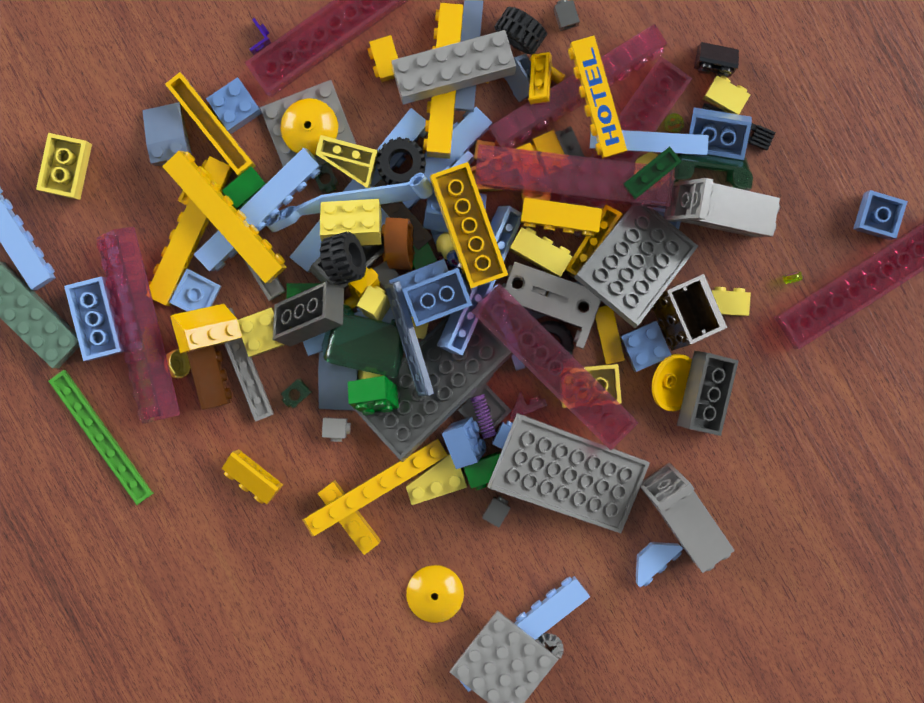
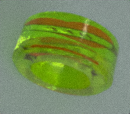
(674, 123)
(792, 277)

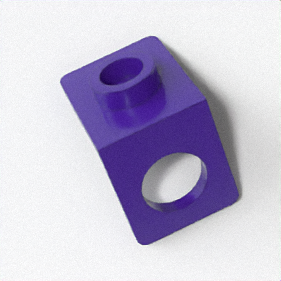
(263, 43)

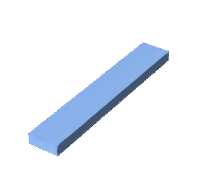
(658, 142)

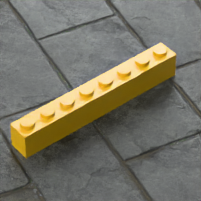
(443, 105)
(224, 216)
(185, 239)
(374, 488)

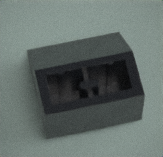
(716, 59)

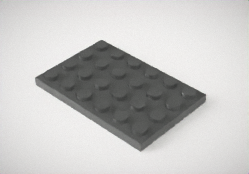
(636, 263)

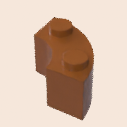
(398, 243)

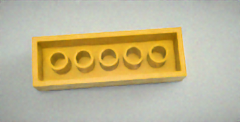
(468, 225)

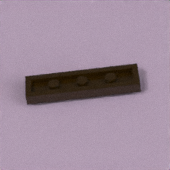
(399, 210)

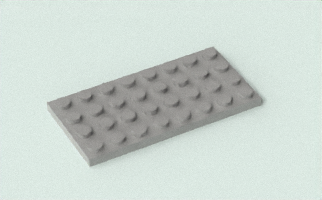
(568, 473)

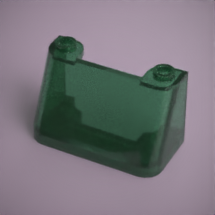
(737, 171)
(364, 345)

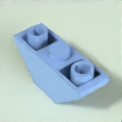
(654, 559)

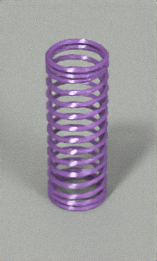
(478, 399)

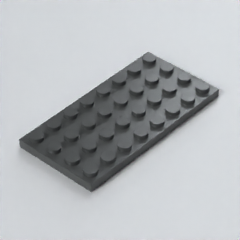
(452, 380)

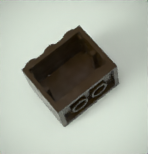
(688, 313)

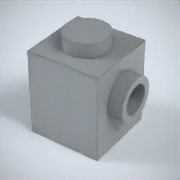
(335, 428)

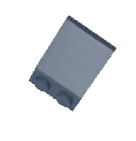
(165, 133)
(334, 385)

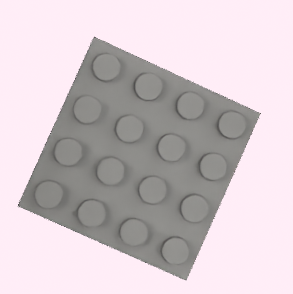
(274, 112)
(503, 662)

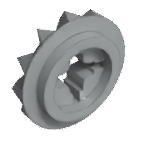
(552, 640)

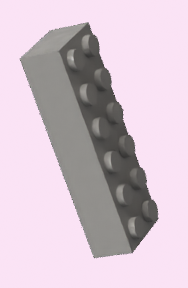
(453, 67)

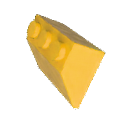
(205, 327)
(251, 477)

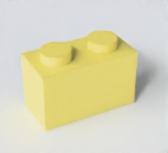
(726, 95)
(732, 302)
(374, 303)

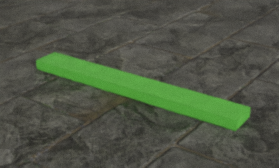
(100, 437)

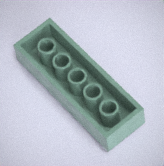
(35, 320)

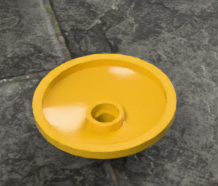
(310, 110)
(670, 381)
(435, 580)

